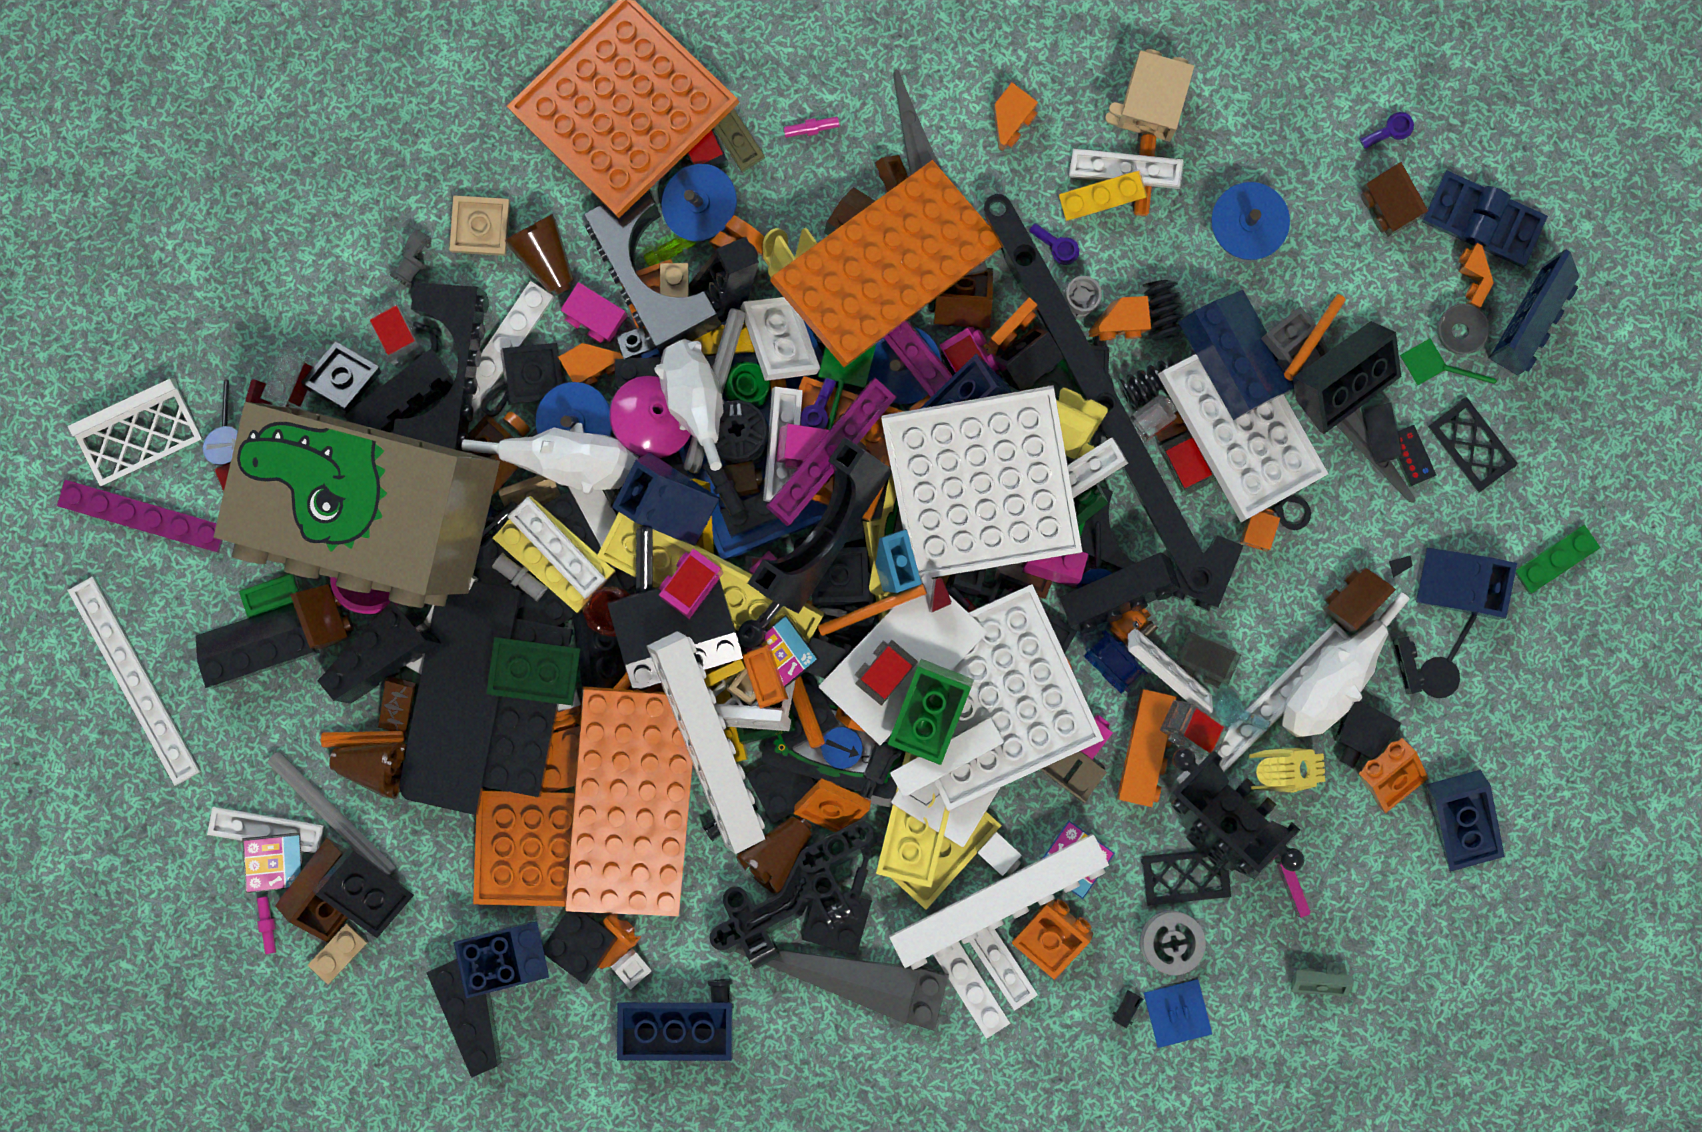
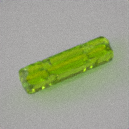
(667, 251)

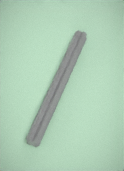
(721, 370)
(329, 812)

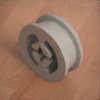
(1175, 965)

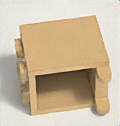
(1153, 96)

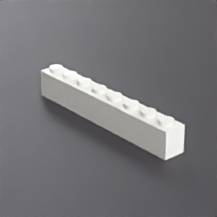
(706, 741)
(999, 900)

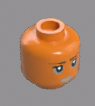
(1130, 621)

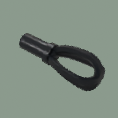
(489, 397)
(497, 520)

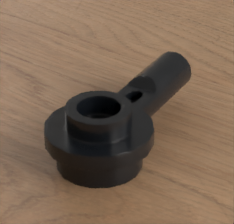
(753, 632)

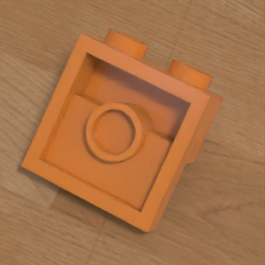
(1393, 774)
(1053, 937)

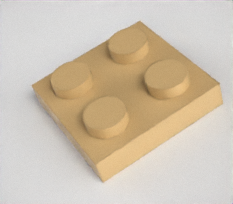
(479, 225)

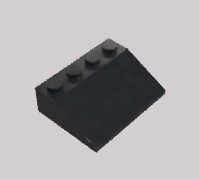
(647, 618)

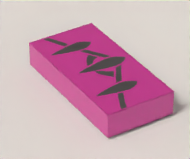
(1294, 891)

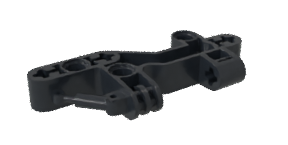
(757, 922)

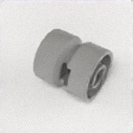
(1082, 296)

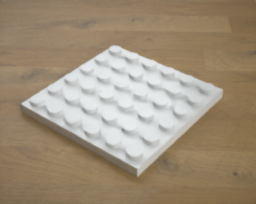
(983, 482)
(1025, 691)

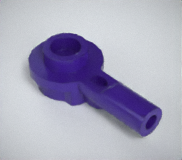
(1398, 126)
(1064, 250)
(815, 415)

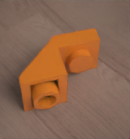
(1476, 267)

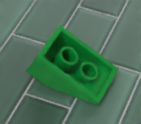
(930, 711)

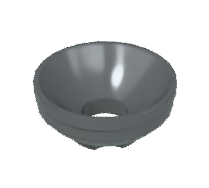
(1475, 322)

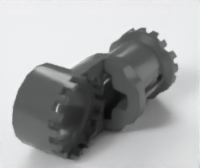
(413, 252)

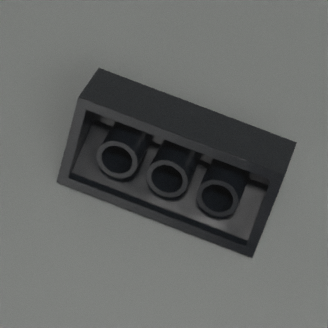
(1348, 376)
(251, 646)

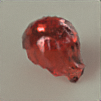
(597, 610)

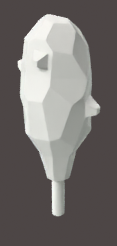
(692, 394)
(566, 457)
(1337, 677)

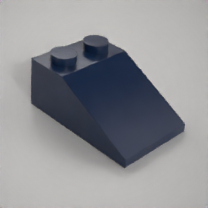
(1466, 819)

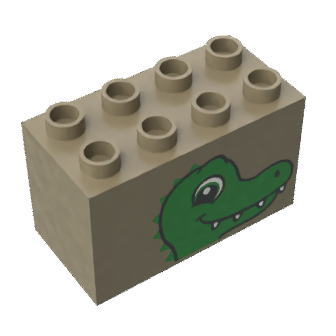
(355, 504)

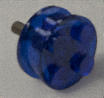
(1115, 660)

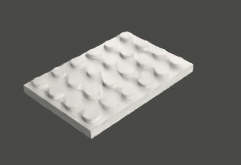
(1252, 457)

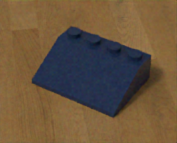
(1536, 314)
(1233, 354)

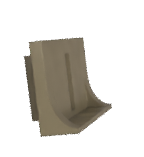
(1082, 781)

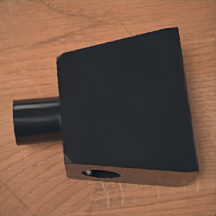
(1364, 733)

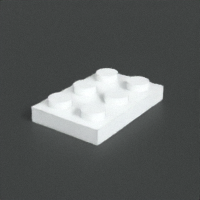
(779, 339)

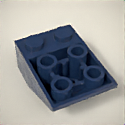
(665, 500)
(1466, 583)
(501, 959)

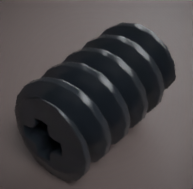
(1164, 309)
(1145, 384)

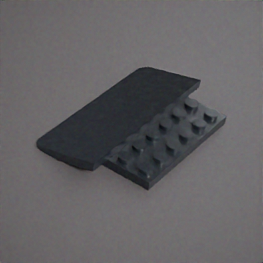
(460, 732)

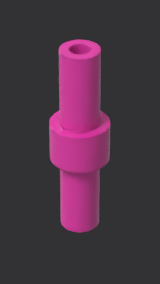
(811, 127)
(266, 925)

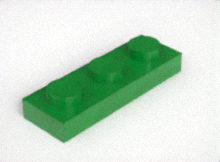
(1557, 559)

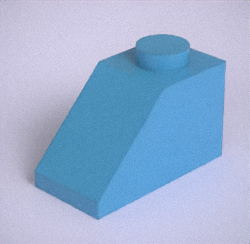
(896, 563)

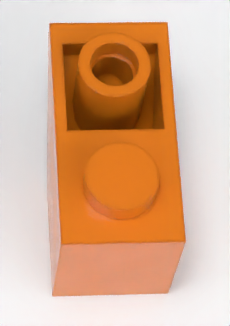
(1011, 113)
(1123, 317)
(589, 362)

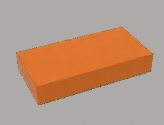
(765, 676)

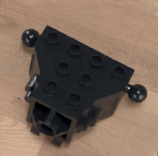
(1207, 801)

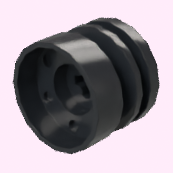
(754, 433)

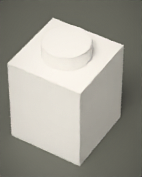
(1000, 855)

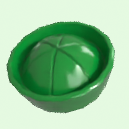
(747, 384)

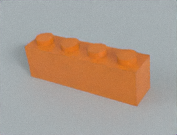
(1146, 750)

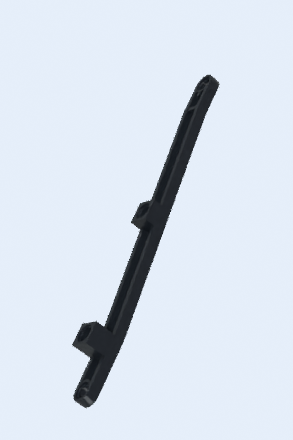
(1096, 387)

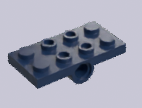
(1485, 217)

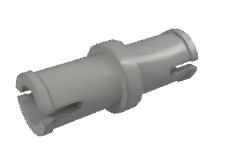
(519, 577)

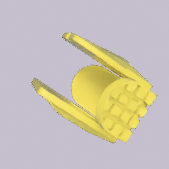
(776, 249)
(1078, 422)
(1283, 772)

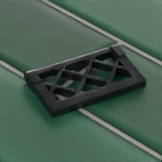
(1466, 467)
(1174, 897)

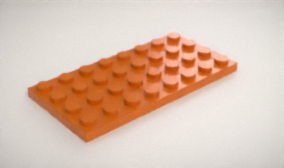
(886, 263)
(628, 805)

